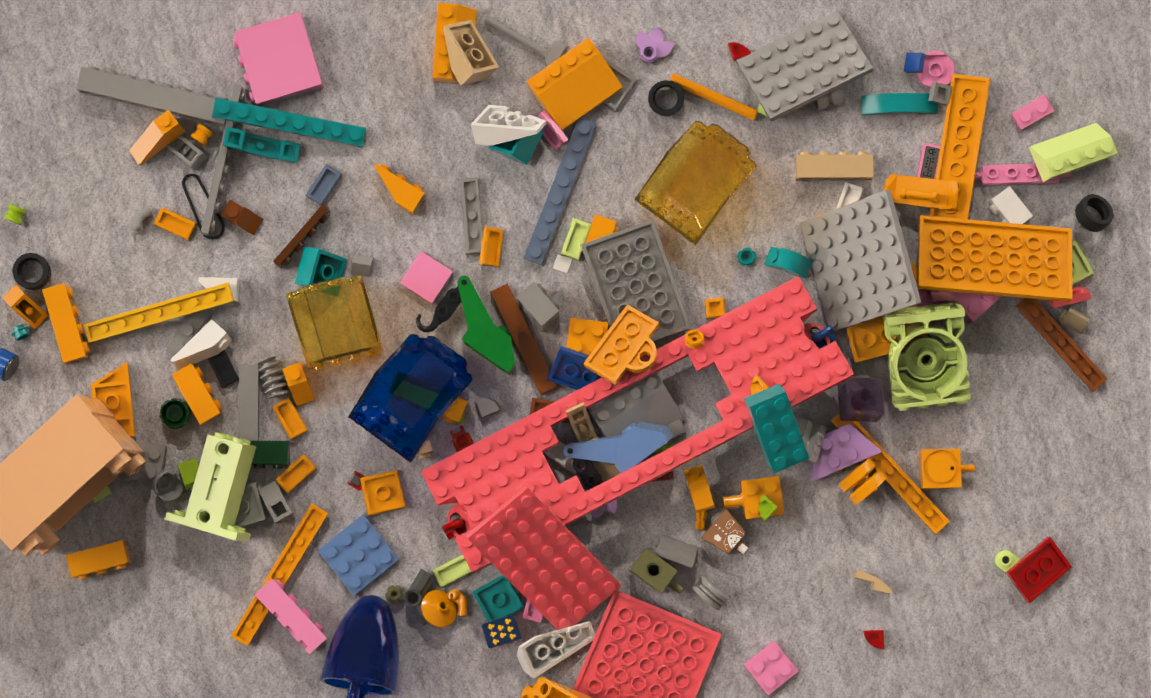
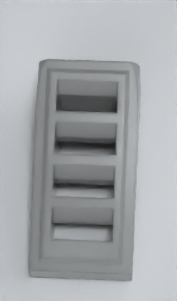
(194, 160)

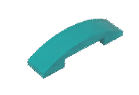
(898, 103)
(261, 145)

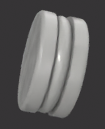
(710, 592)

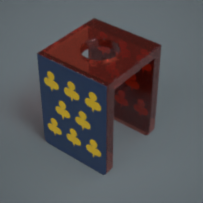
(501, 631)

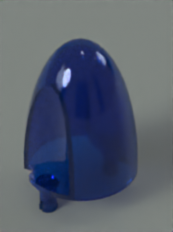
(364, 650)

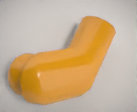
(461, 600)

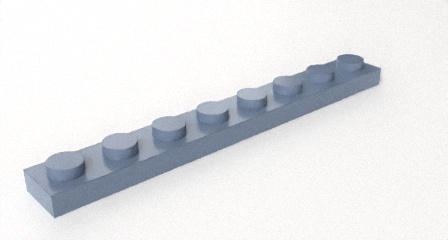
(559, 191)

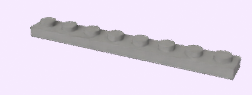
(221, 170)

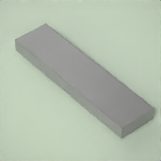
(471, 214)
(249, 402)

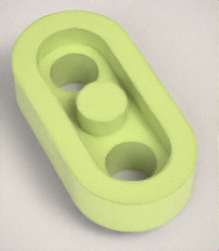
(1011, 557)

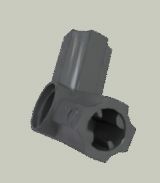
(420, 586)

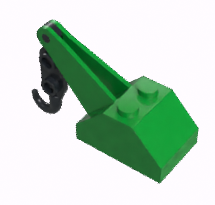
(482, 334)

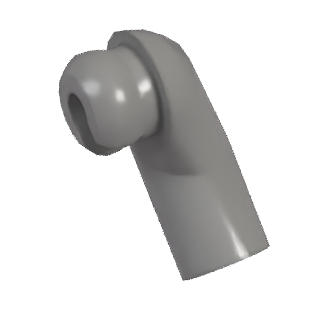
(138, 219)

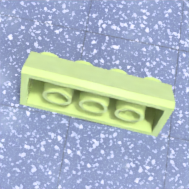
(1072, 151)

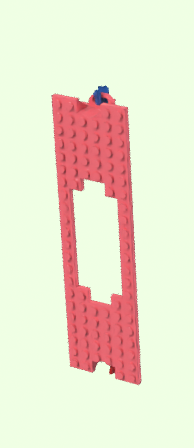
(752, 340)

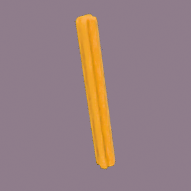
(714, 97)

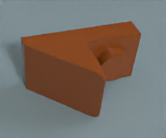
(241, 217)

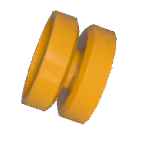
(864, 484)

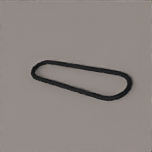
(192, 207)

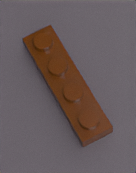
(306, 231)

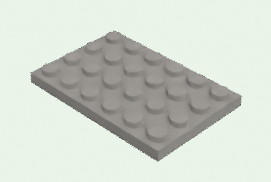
(804, 66)
(635, 272)

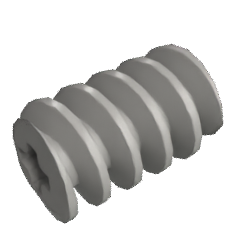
(272, 377)

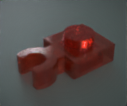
(461, 439)

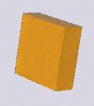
(714, 307)

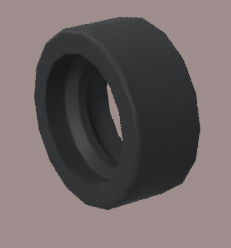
(666, 112)
(1087, 220)
(17, 271)

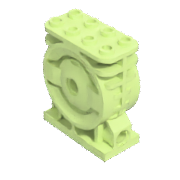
(953, 383)

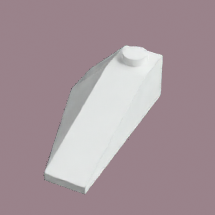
(501, 125)
(552, 647)

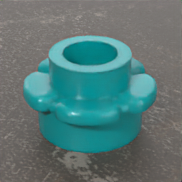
(741, 256)
(20, 332)

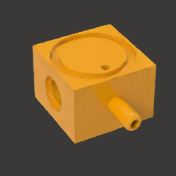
(941, 468)

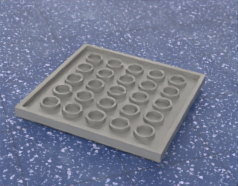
(860, 261)

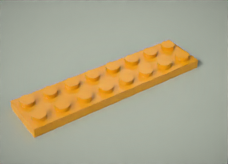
(962, 140)

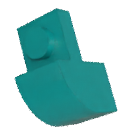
(788, 261)

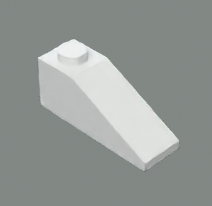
(203, 345)

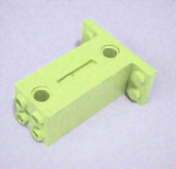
(218, 487)

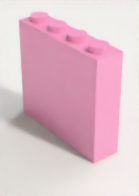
(277, 60)

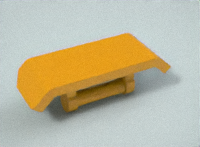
(922, 191)

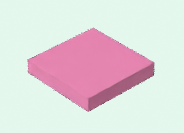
(426, 277)

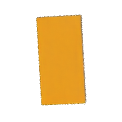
(175, 223)
(491, 247)
(290, 418)
(296, 473)

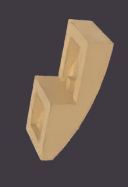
(877, 584)

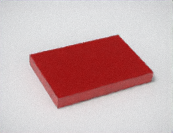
(1038, 569)

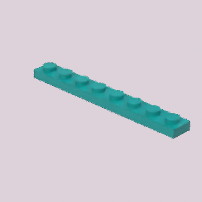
(288, 122)

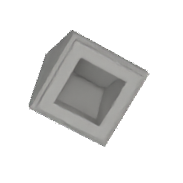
(361, 265)

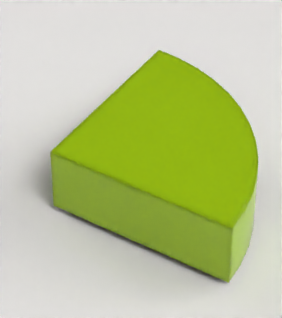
(766, 507)

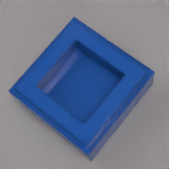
(914, 62)

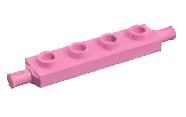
(1013, 175)

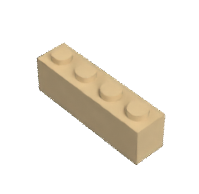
(834, 166)

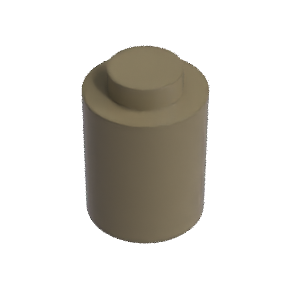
(1074, 319)

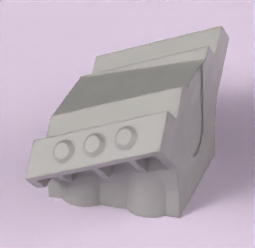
(812, 436)

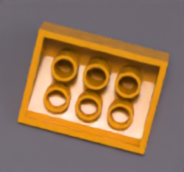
(574, 84)

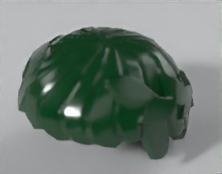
(175, 413)

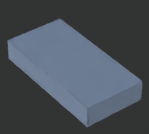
(324, 184)

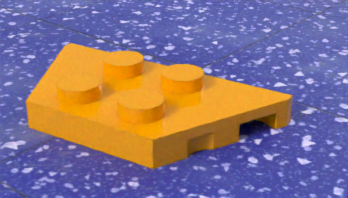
(116, 394)

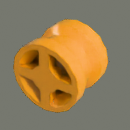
(202, 135)

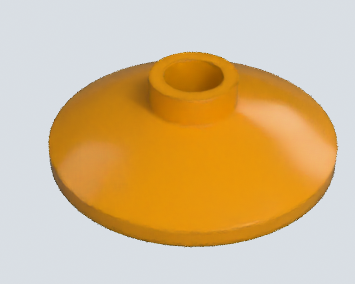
(434, 613)

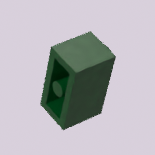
(271, 453)

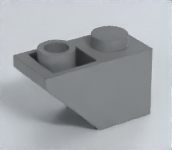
(276, 502)

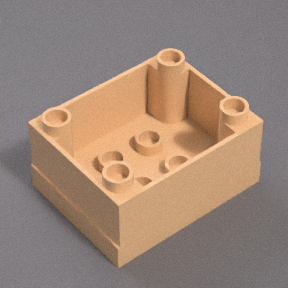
(62, 472)

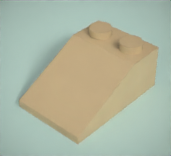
(468, 53)

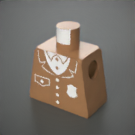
(726, 534)

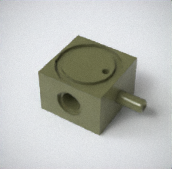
(664, 576)

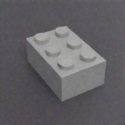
(537, 306)

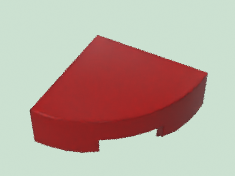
(738, 50)
(875, 638)

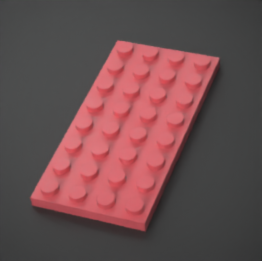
(543, 559)

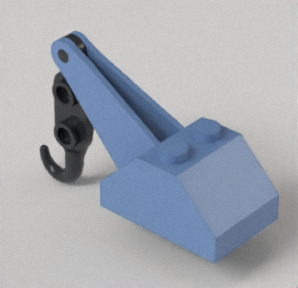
(624, 450)

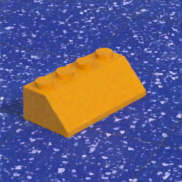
(447, 15)

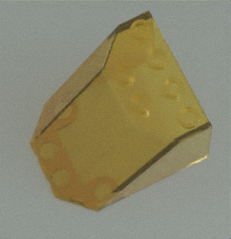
(697, 180)
(335, 322)

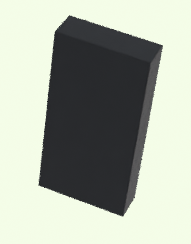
(223, 369)

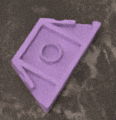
(841, 449)

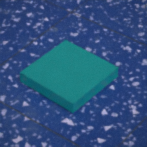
(498, 599)

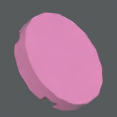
(936, 68)

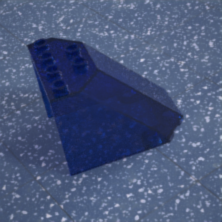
(412, 394)

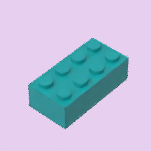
(776, 428)

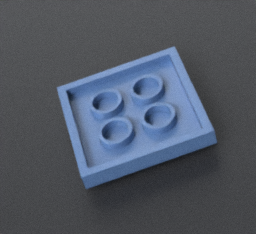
(358, 555)

